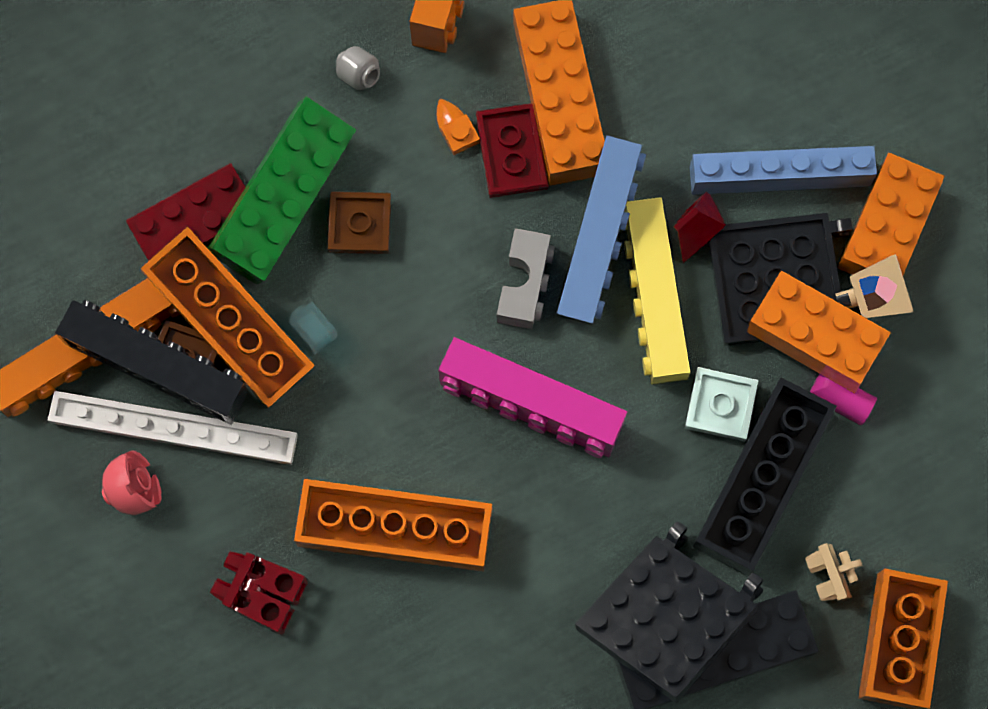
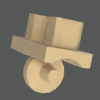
(837, 586)

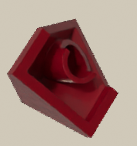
(698, 225)

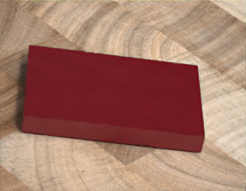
(511, 150)

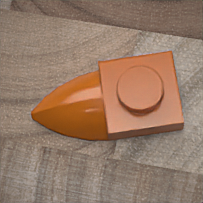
(456, 127)

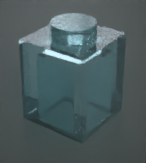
(312, 327)

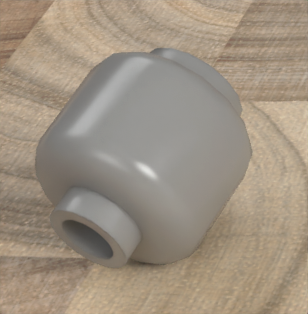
(357, 68)

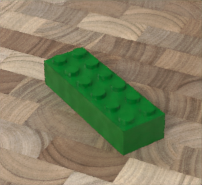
(281, 190)

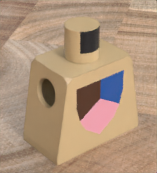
(878, 290)

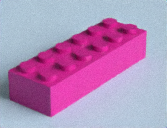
(531, 398)

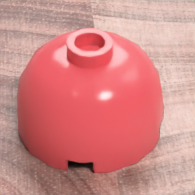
(129, 484)

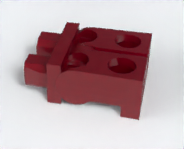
(249, 588)

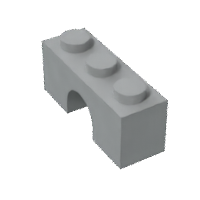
(520, 304)

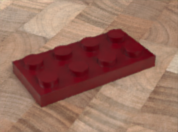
(198, 206)

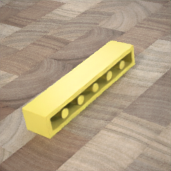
(656, 292)

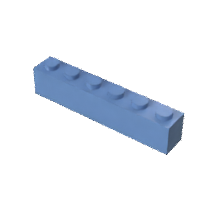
(783, 170)
(600, 228)

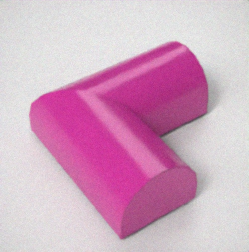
(850, 405)

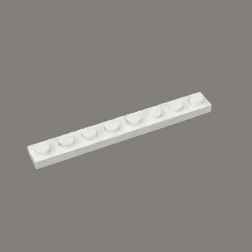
(172, 427)

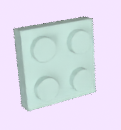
(721, 404)

